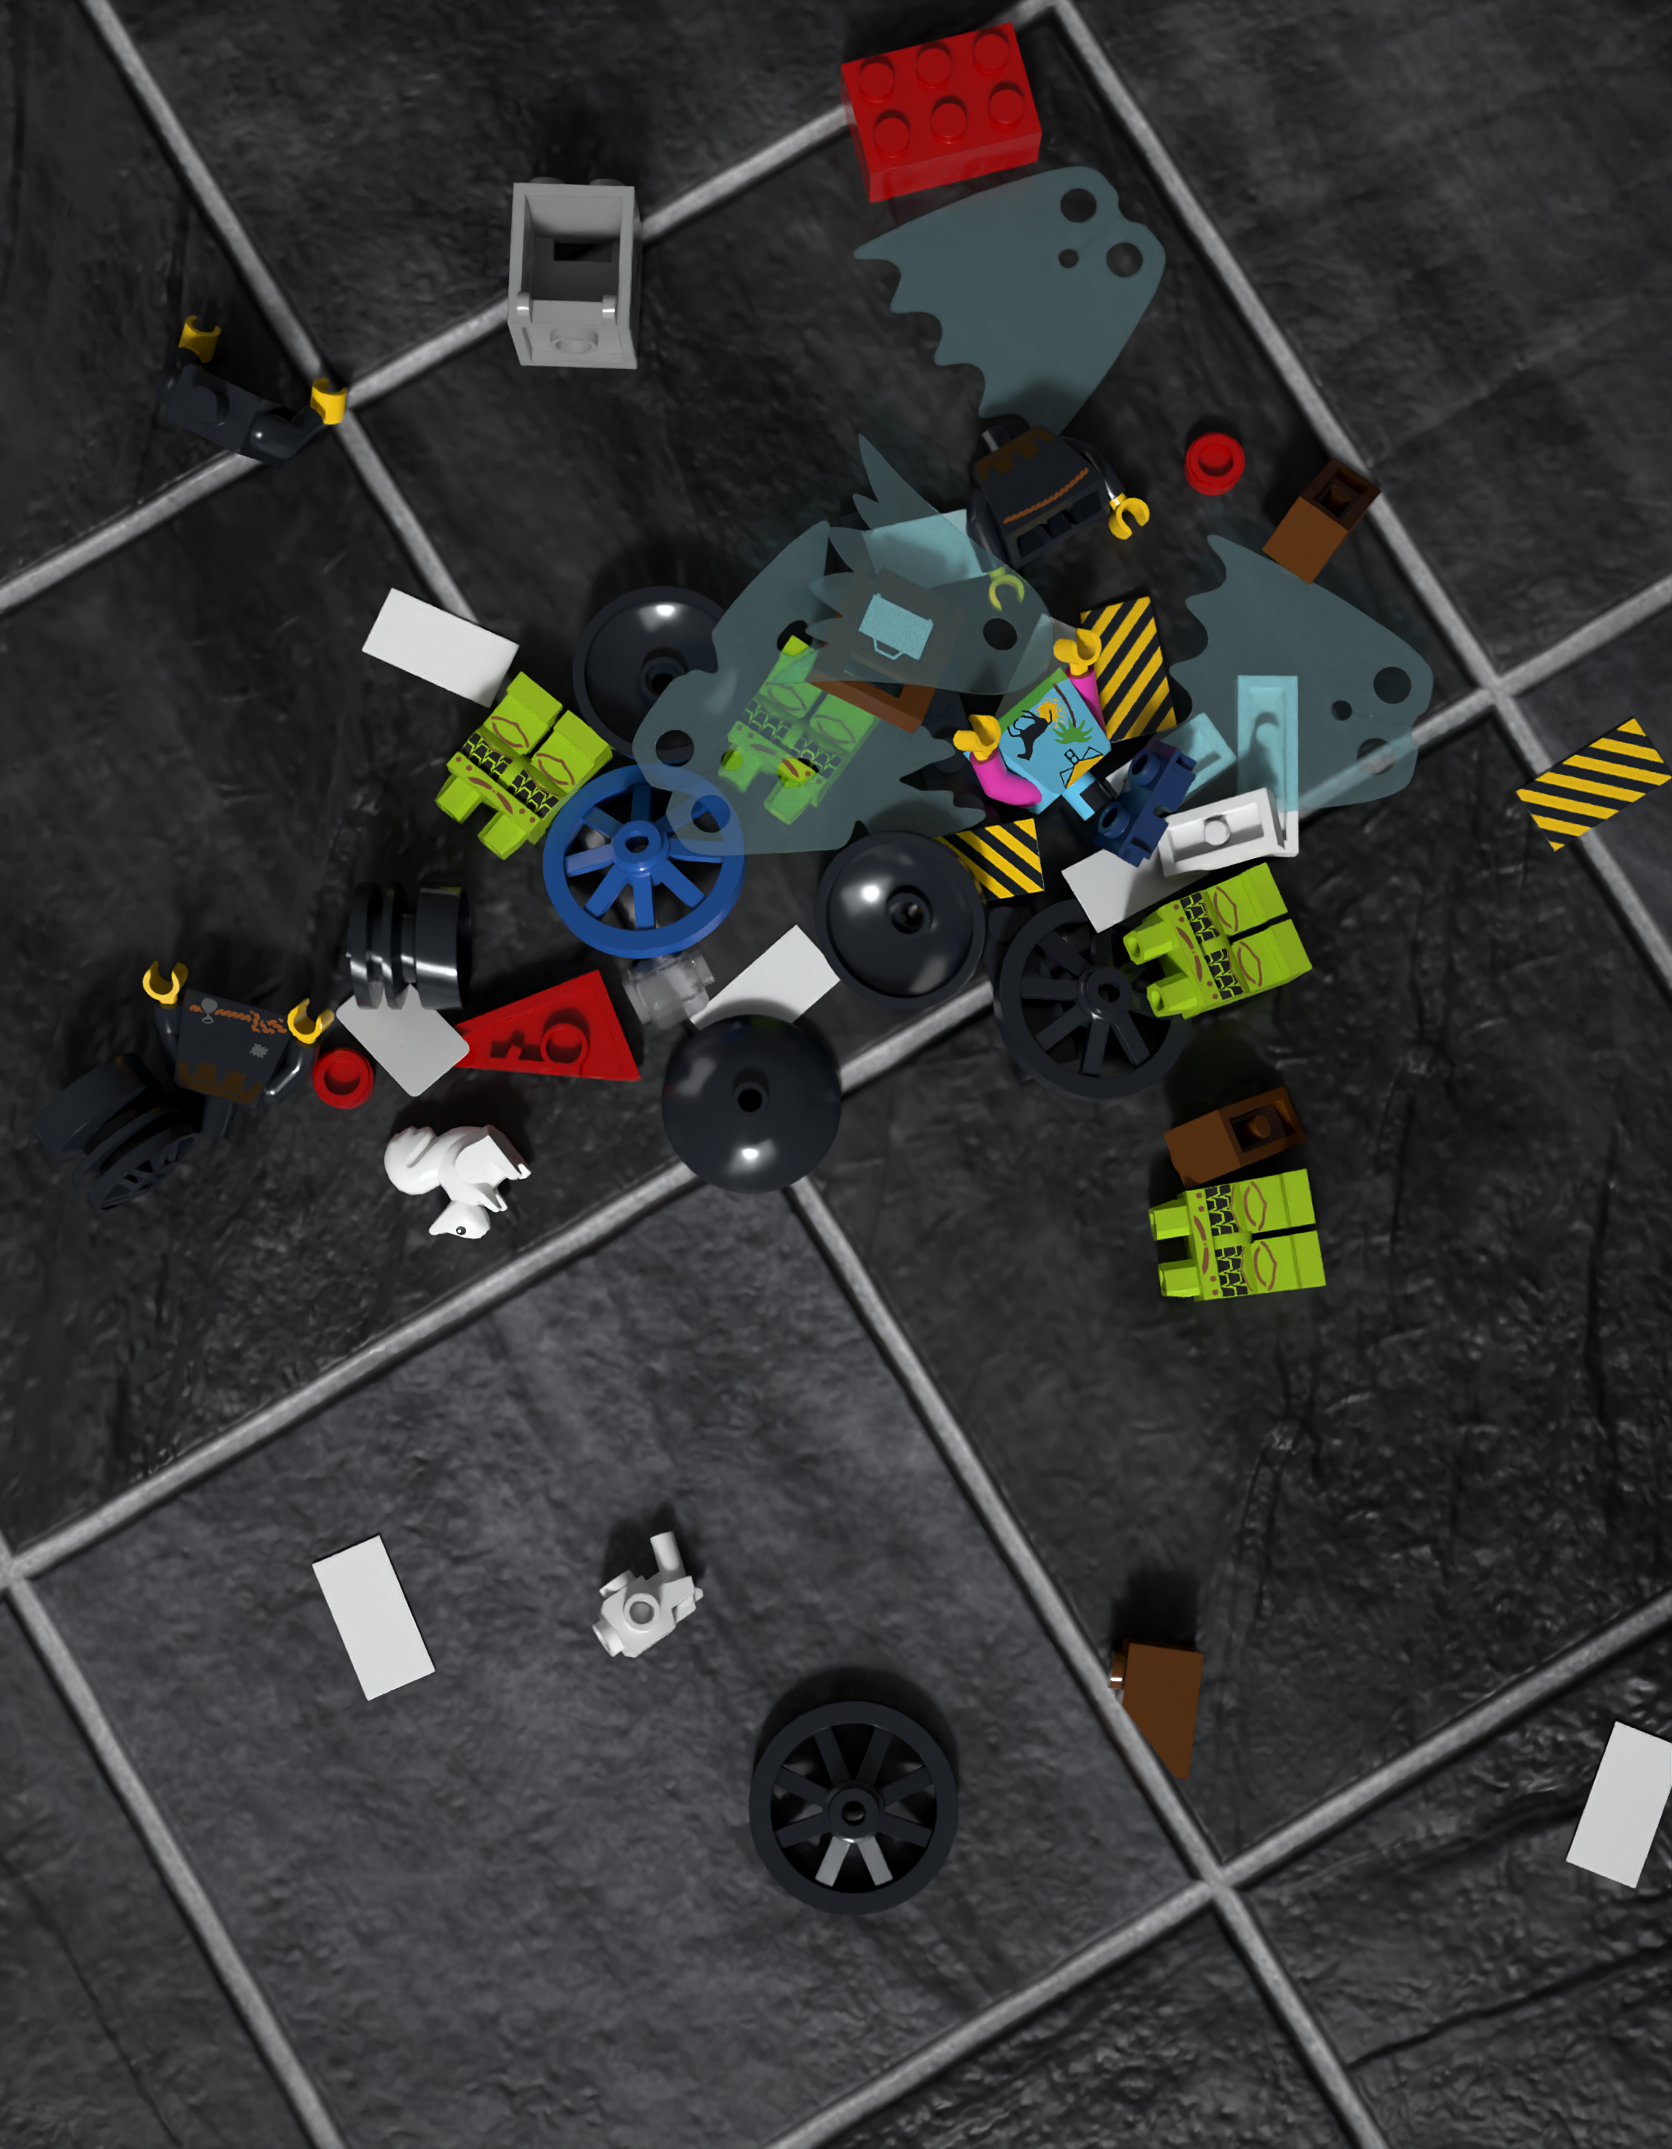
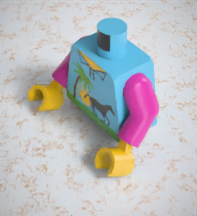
(1046, 738)

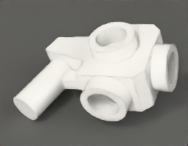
(644, 1611)

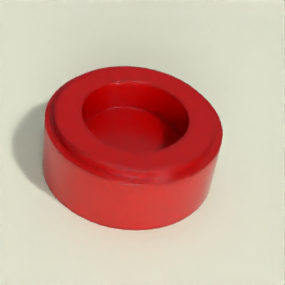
(1214, 463)
(344, 1078)

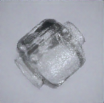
(668, 987)

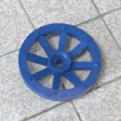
(638, 869)

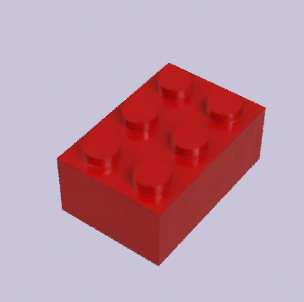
(940, 112)

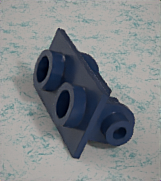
(1155, 777)

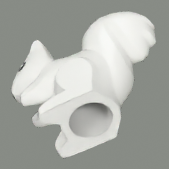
(466, 1164)

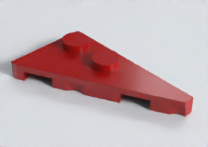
(553, 1032)

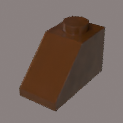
(1321, 520)
(1234, 1137)
(1160, 1694)

